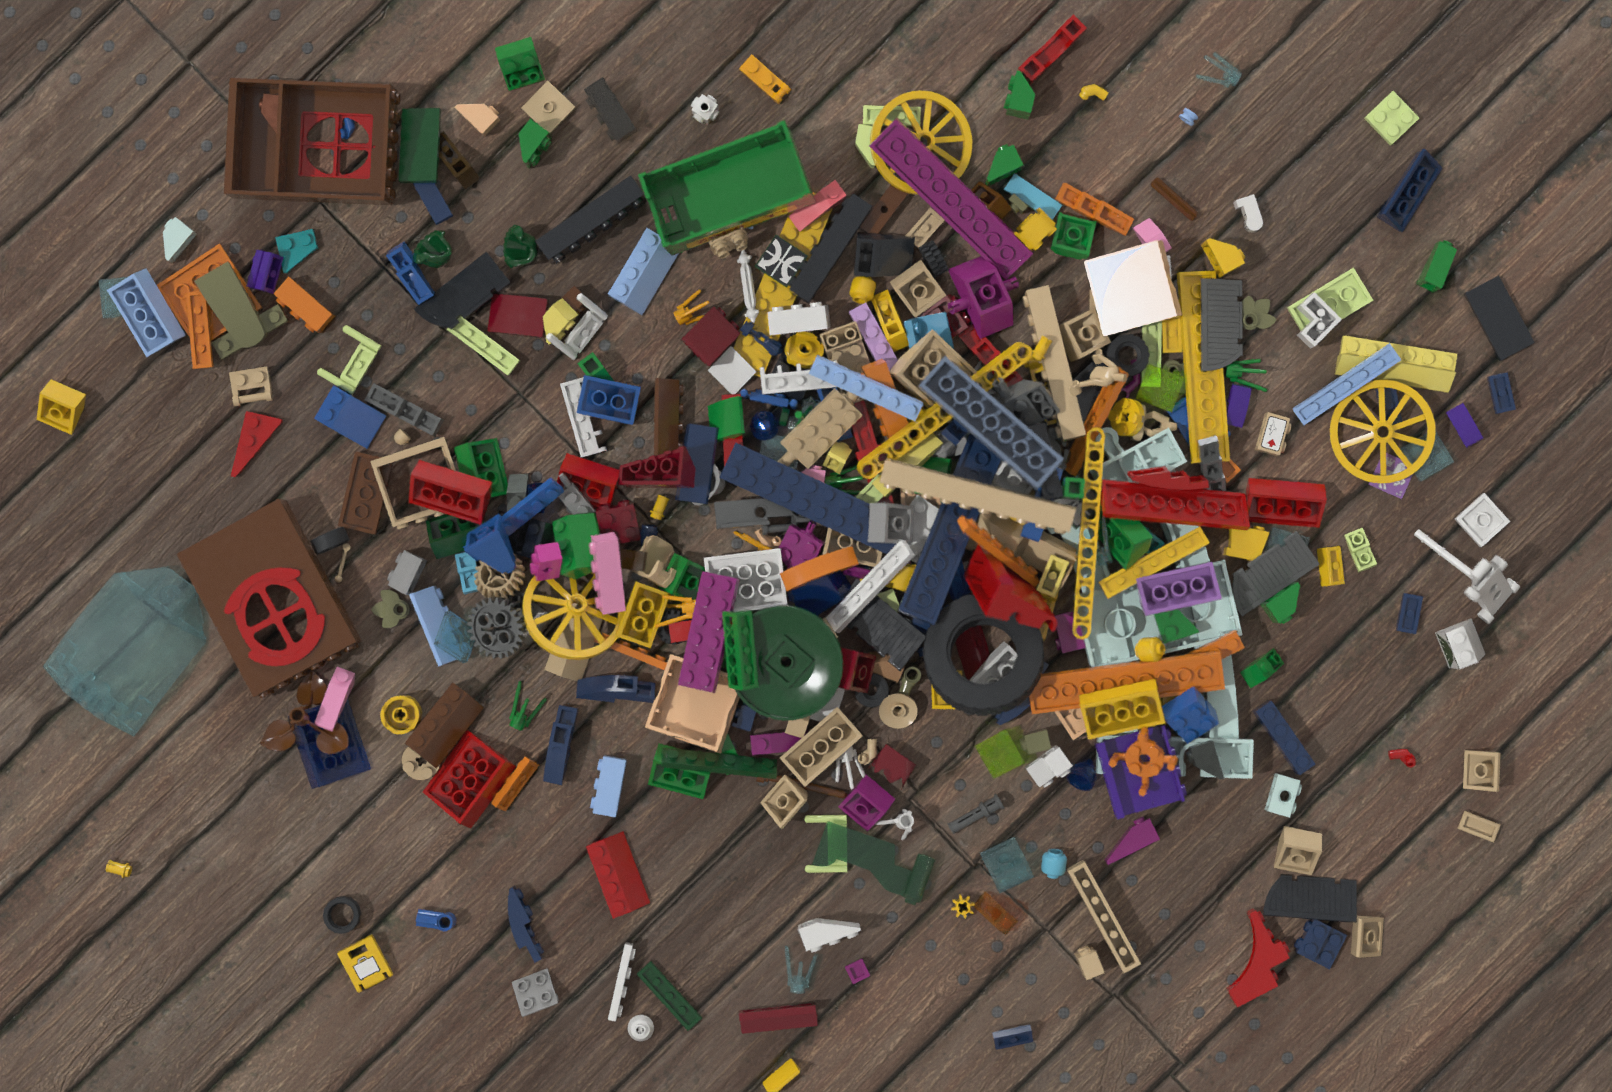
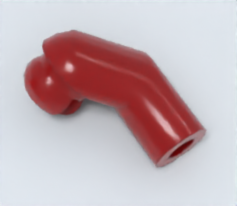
(1404, 755)

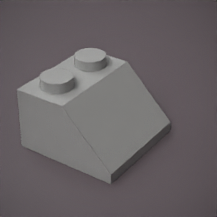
(890, 523)
(406, 572)

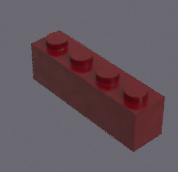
(665, 470)

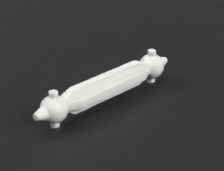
(748, 286)

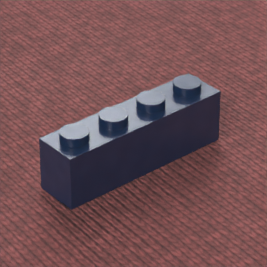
(1283, 737)

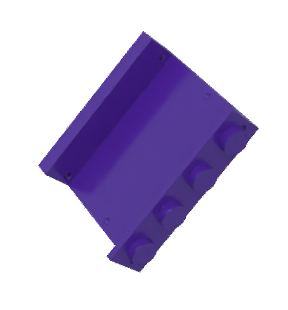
(1124, 786)

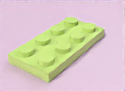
(1342, 295)

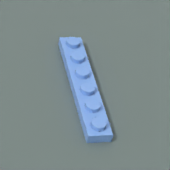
(1346, 384)
(866, 388)

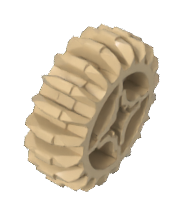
(492, 587)

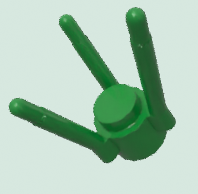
(1235, 370)
(836, 482)
(518, 719)

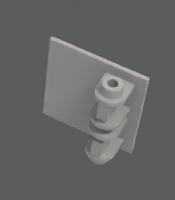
(535, 992)

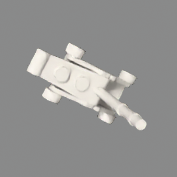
(1483, 579)

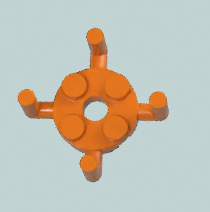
(1140, 768)

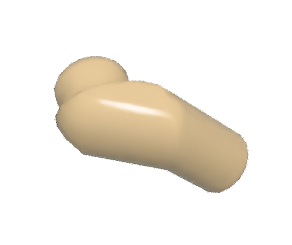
(870, 753)

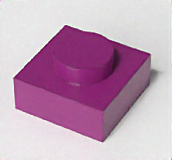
(857, 970)

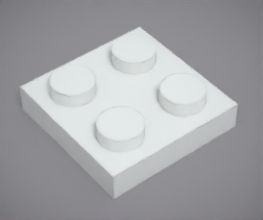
(1482, 520)

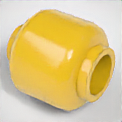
(862, 289)
(1149, 649)

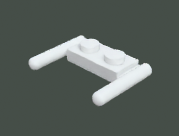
(582, 331)

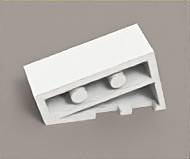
(798, 318)

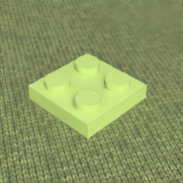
(1391, 118)

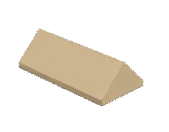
(573, 668)
(821, 746)

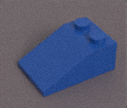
(608, 400)
(350, 417)

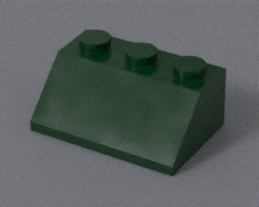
(448, 534)

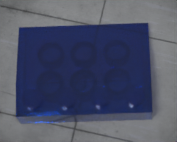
(328, 768)

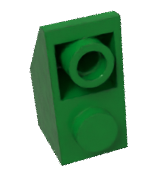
(593, 367)
(1262, 668)

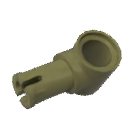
(909, 681)

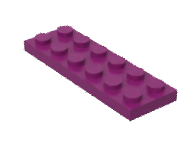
(706, 634)

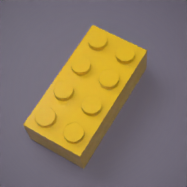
(1121, 709)

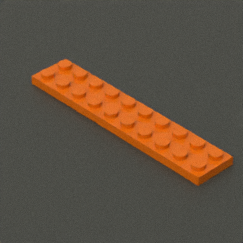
(1172, 674)

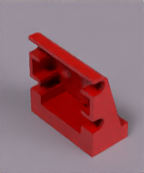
(1005, 592)

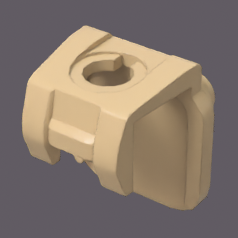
(724, 244)
(658, 558)

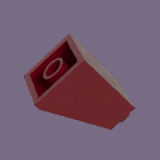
(711, 335)
(856, 670)

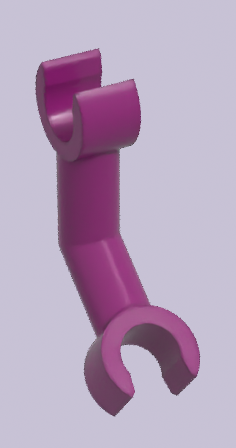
(1133, 384)

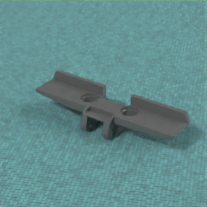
(742, 514)

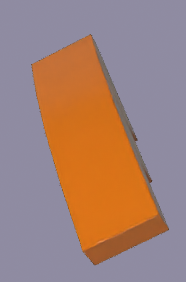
(1094, 209)

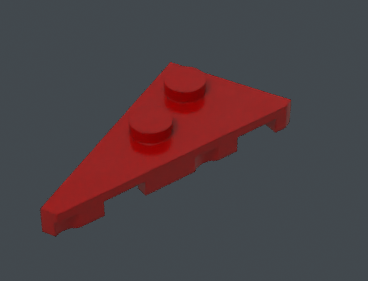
(254, 434)

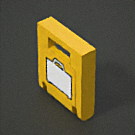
(366, 967)

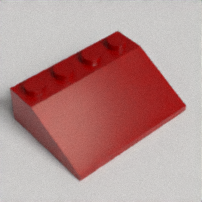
(469, 779)

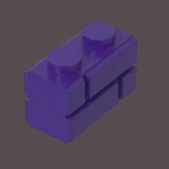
(264, 271)

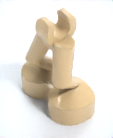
(1164, 420)

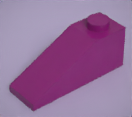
(772, 742)
(1136, 837)

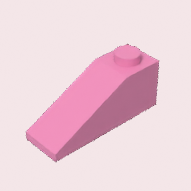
(335, 698)

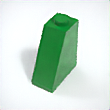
(1437, 266)

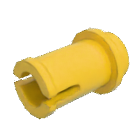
(1041, 348)
(659, 507)
(119, 869)

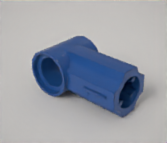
(433, 919)

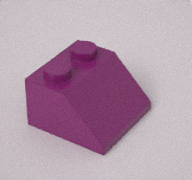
(866, 802)

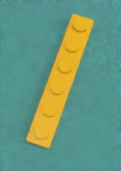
(1154, 562)

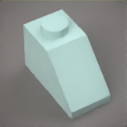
(176, 238)

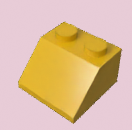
(1223, 256)
(60, 406)

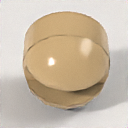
(401, 437)

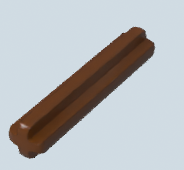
(1174, 199)

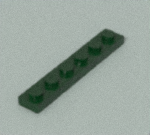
(719, 763)

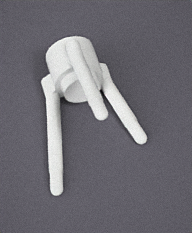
(846, 757)
(903, 821)

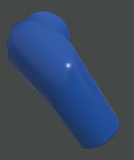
(347, 129)

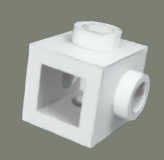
(705, 115)

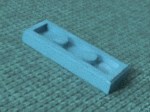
(1032, 196)

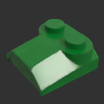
(1073, 237)

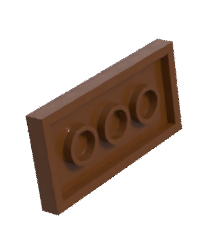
(363, 496)

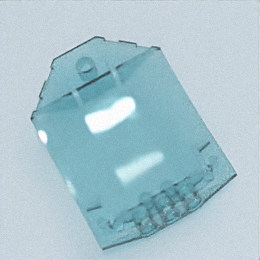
(129, 646)

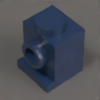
(745, 717)

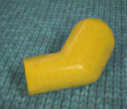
(1091, 90)

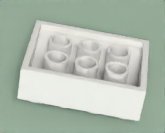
(758, 574)

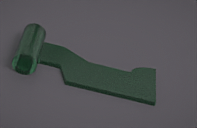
(876, 856)

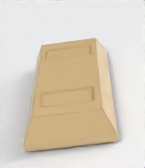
(1479, 826)

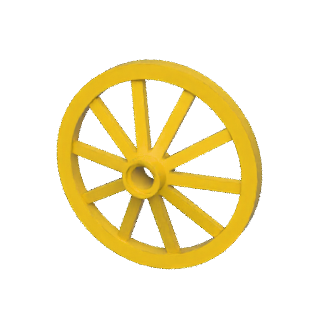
(930, 97)
(1411, 468)
(571, 612)

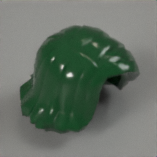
(519, 247)
(433, 250)

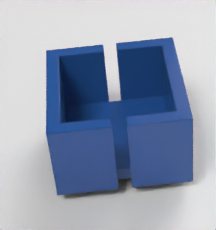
(1190, 715)

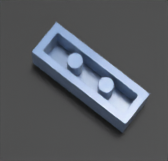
(608, 786)

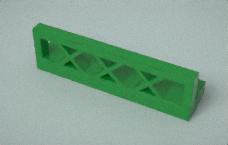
(742, 650)

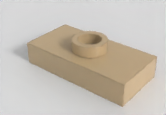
(925, 227)

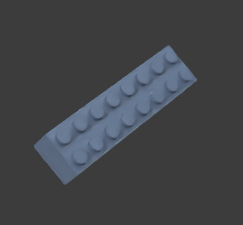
(990, 423)

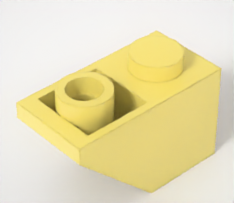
(558, 319)

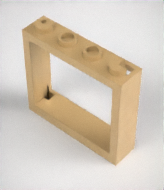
(421, 516)

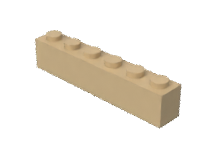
(1103, 916)

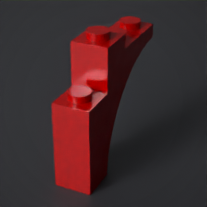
(1265, 954)

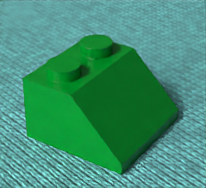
(1004, 164)
(686, 578)
(1282, 604)

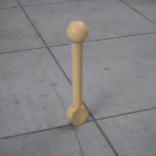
(346, 547)

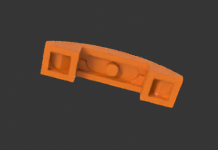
(819, 567)

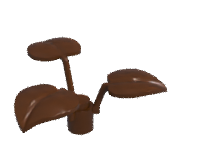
(280, 735)

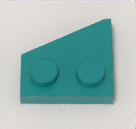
(296, 248)

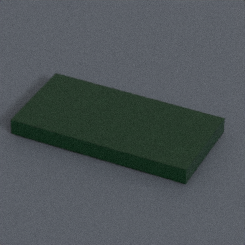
(419, 145)

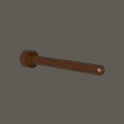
(811, 787)

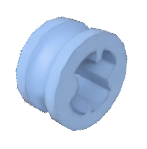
(1188, 117)

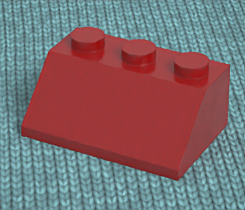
(593, 479)

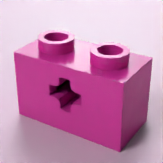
(546, 561)

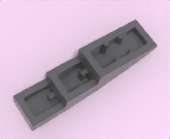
(404, 410)
(1211, 463)

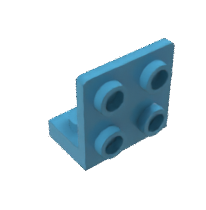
(918, 327)

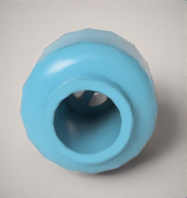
(1054, 863)

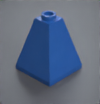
(491, 545)

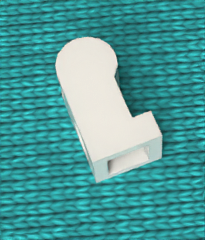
(1250, 212)

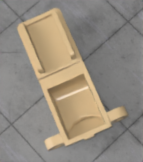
(1032, 552)

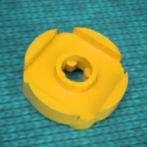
(800, 340)
(1118, 417)

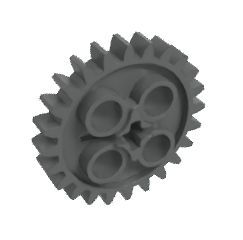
(493, 610)

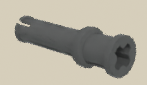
(984, 809)

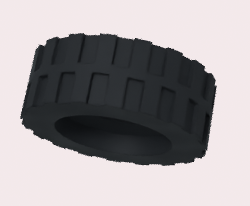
(1134, 342)

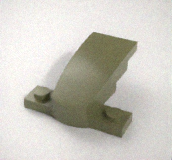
(236, 311)

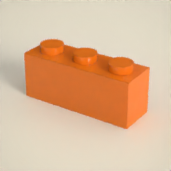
(303, 305)

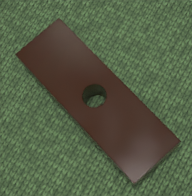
(876, 219)

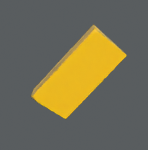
(1330, 566)
(781, 1076)

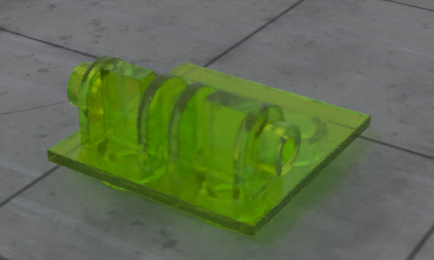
(1160, 387)
(999, 754)

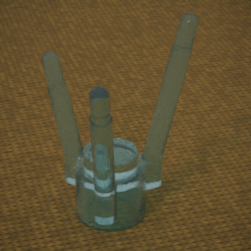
(1230, 74)
(1103, 554)
(798, 983)

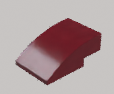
(517, 315)

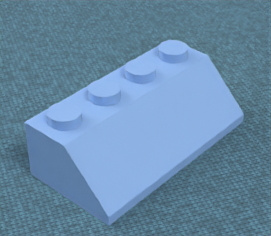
(642, 273)
(146, 312)
(430, 613)

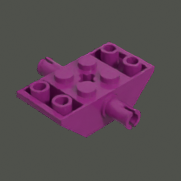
(983, 296)

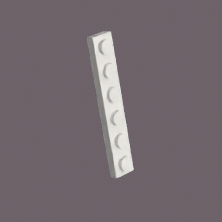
(870, 586)

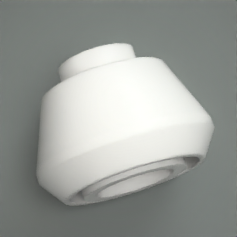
(641, 1022)

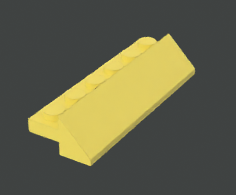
(1417, 367)

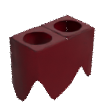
(893, 764)

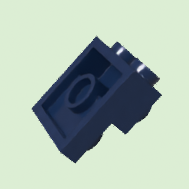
(1319, 943)

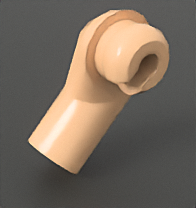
(770, 541)

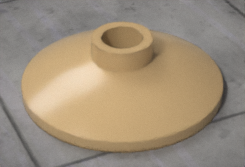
(898, 718)

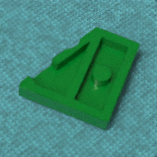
(1173, 626)

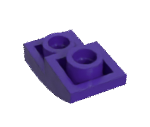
(1237, 405)
(1464, 425)

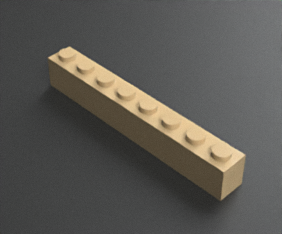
(1055, 364)

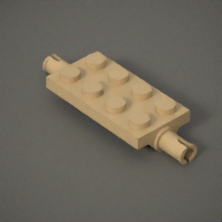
(820, 428)

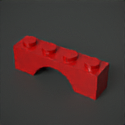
(1052, 49)

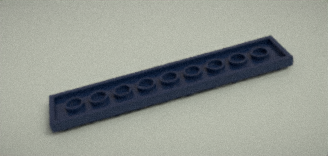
(800, 494)
(946, 539)

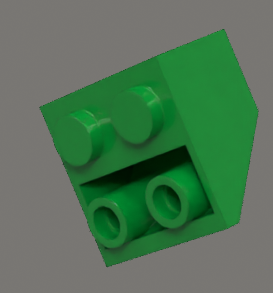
(519, 63)
(1021, 99)
(533, 142)

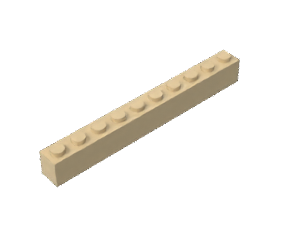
(978, 495)

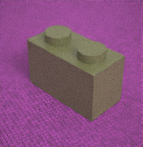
(1035, 741)

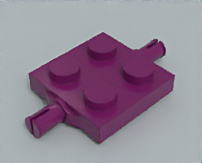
(800, 545)

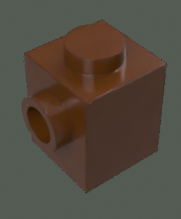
(571, 298)

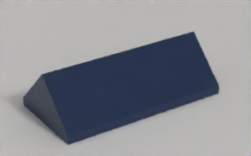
(1410, 190)
(701, 445)

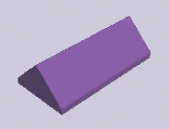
(1178, 589)

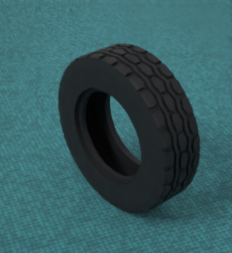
(976, 697)

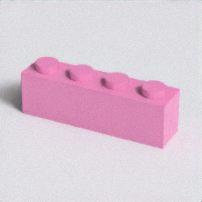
(607, 573)

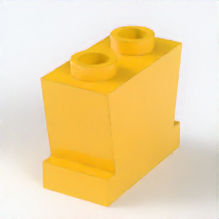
(1247, 543)

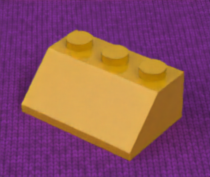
(641, 614)

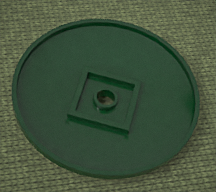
(815, 669)

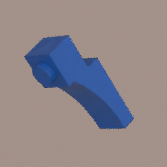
(410, 273)

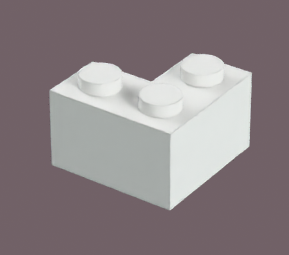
(1321, 320)
(1049, 765)

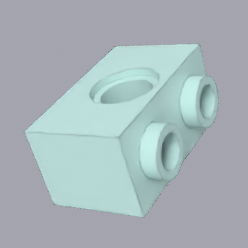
(1279, 784)

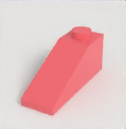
(825, 201)

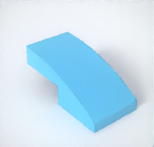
(466, 570)

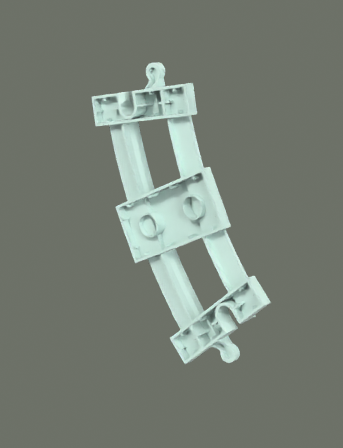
(1121, 622)

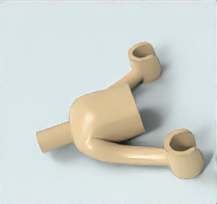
(1100, 375)

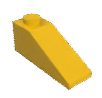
(890, 320)

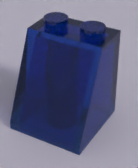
(821, 593)

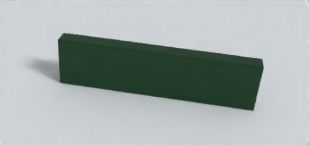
(669, 995)

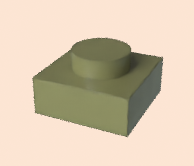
(1017, 204)

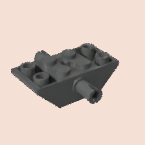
(1025, 400)

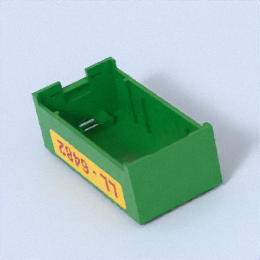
(728, 188)

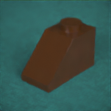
(992, 199)

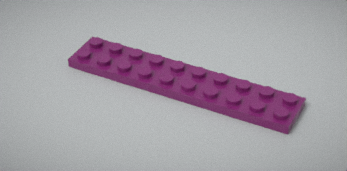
(950, 198)

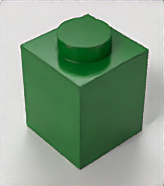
(1073, 488)

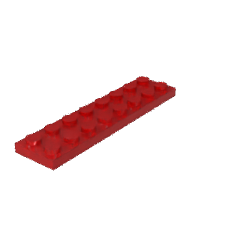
(1174, 506)

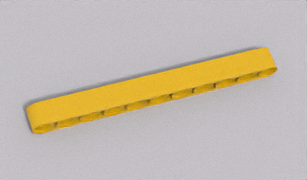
(934, 412)
(1090, 543)

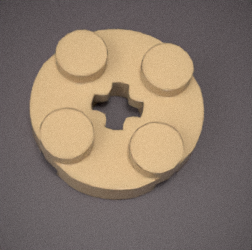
(412, 768)

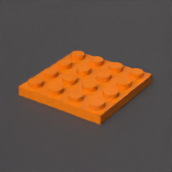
(183, 281)

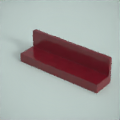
(972, 650)
(778, 1018)

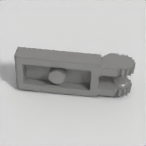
(573, 498)

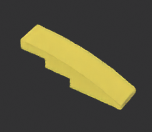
(916, 456)

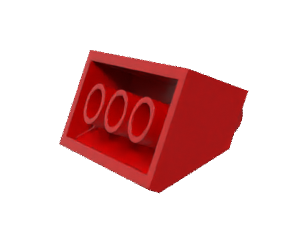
(449, 492)
(1285, 502)
(617, 874)

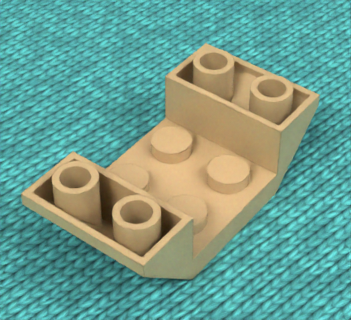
(846, 347)

